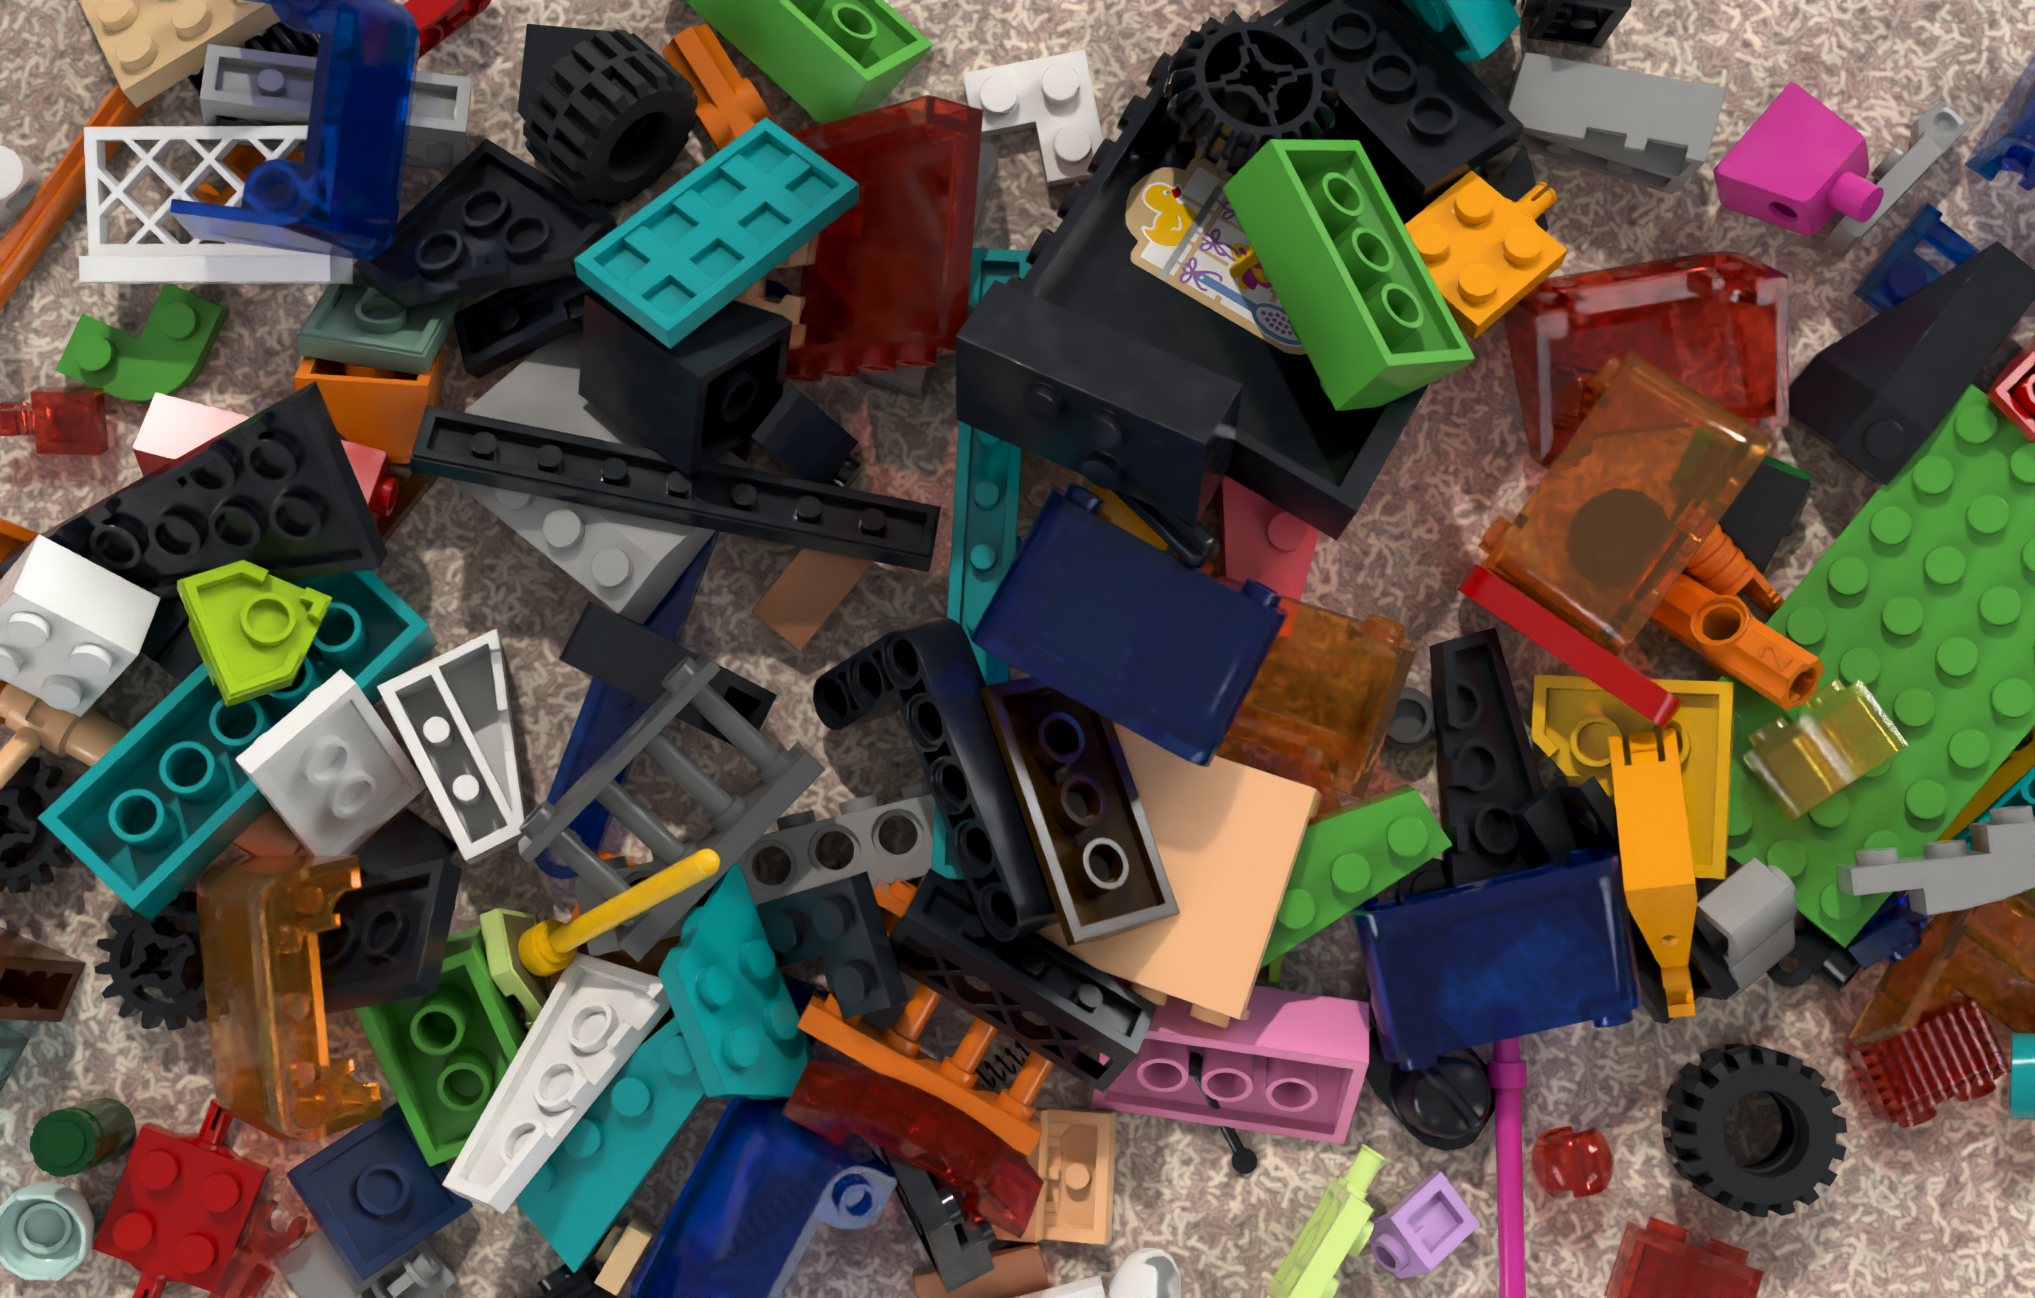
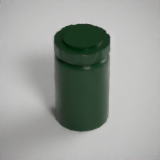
(82, 1136)

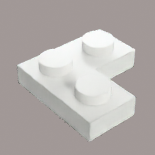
(1044, 95)

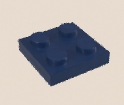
(376, 1194)

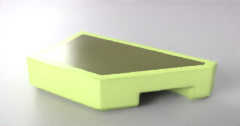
(501, 937)

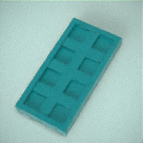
(716, 232)

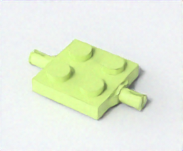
(1332, 1231)

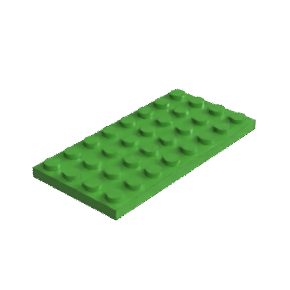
(1938, 622)

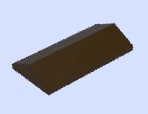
(1079, 811)

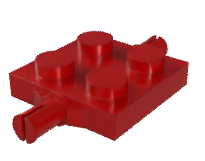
(181, 1205)

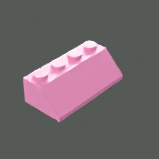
(1278, 1073)

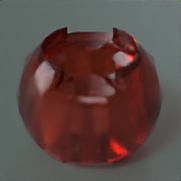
(1572, 1161)

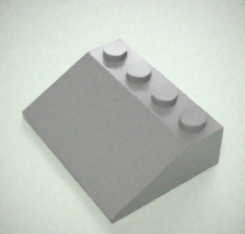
(613, 554)

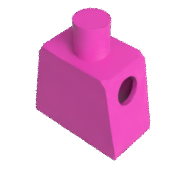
(1798, 167)

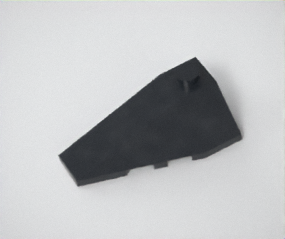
(1904, 370)

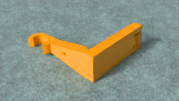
(1657, 856)

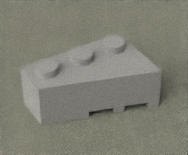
(1614, 119)

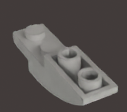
(1948, 874)

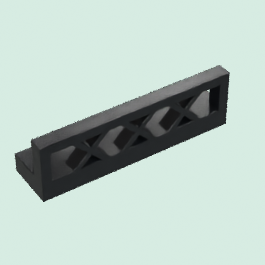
(1579, 815)
(1023, 976)

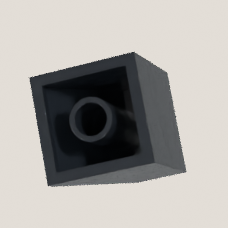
(687, 398)

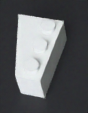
(464, 742)

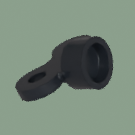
(1819, 956)

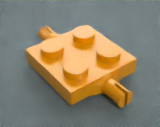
(1485, 249)

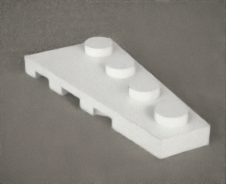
(563, 1065)

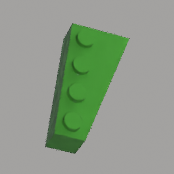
(1351, 859)

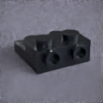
(948, 1233)

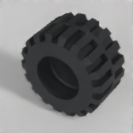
(610, 118)
(1805, 1140)

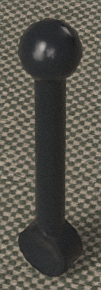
(1243, 1159)

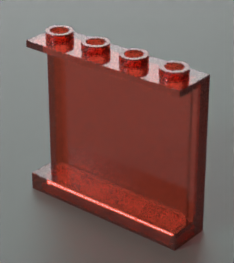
(899, 261)

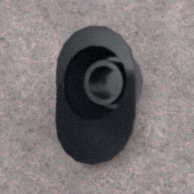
(1437, 1104)

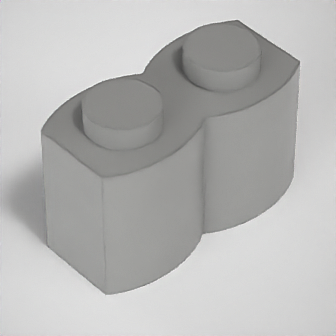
(1750, 921)

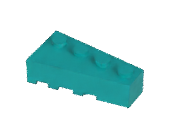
(614, 1147)

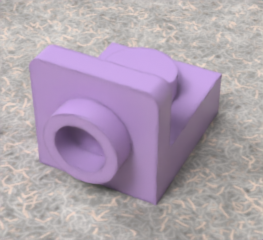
(1421, 1228)

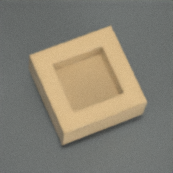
(622, 1253)

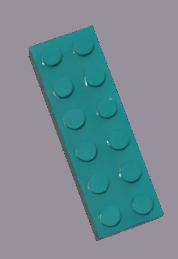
(172, 785)

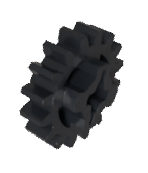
(22, 803)
(152, 940)

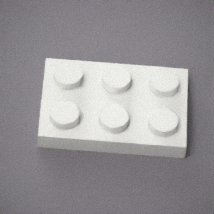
(332, 769)

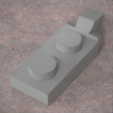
(1900, 170)

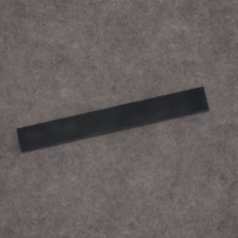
(649, 486)

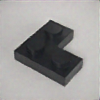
(848, 930)

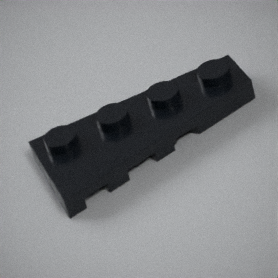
(1481, 760)

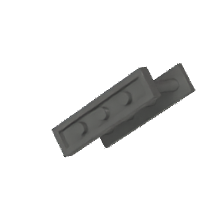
(735, 819)

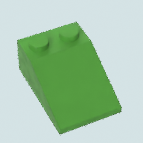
(447, 1047)

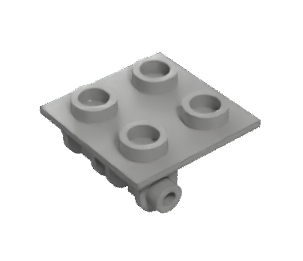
(320, 1273)

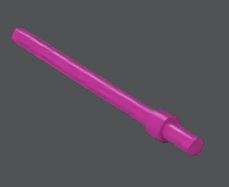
(1507, 1077)

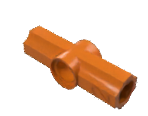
(725, 100)
(1752, 655)

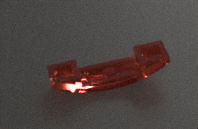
(922, 1130)

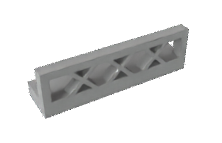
(279, 89)

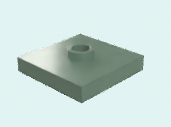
(370, 330)

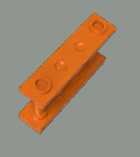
(898, 1055)

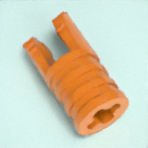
(1726, 571)

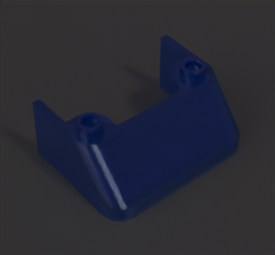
(356, 141)

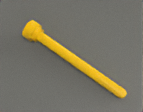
(554, 944)

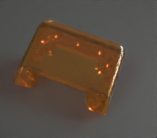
(1625, 502)
(1326, 690)
(268, 998)

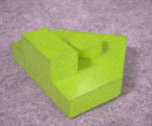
(251, 627)

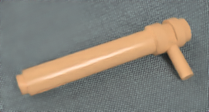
(89, 740)

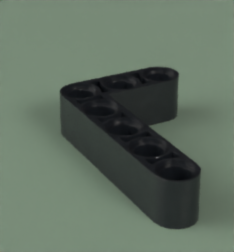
(937, 688)

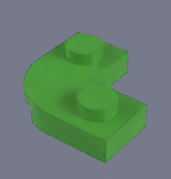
(160, 361)

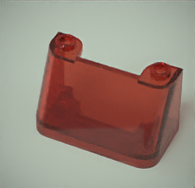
(1697, 316)

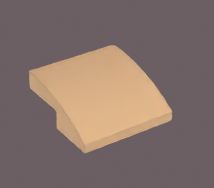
(1078, 1176)

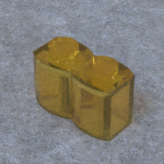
(1824, 748)

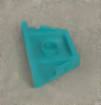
(734, 999)

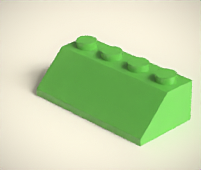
(822, 53)
(1345, 271)

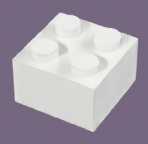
(68, 626)

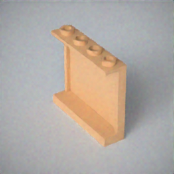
(1228, 855)

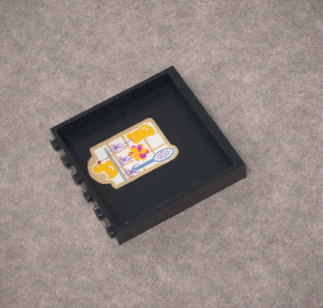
(1167, 264)

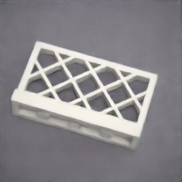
(194, 261)

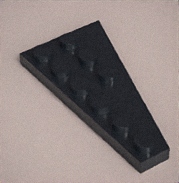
(256, 493)

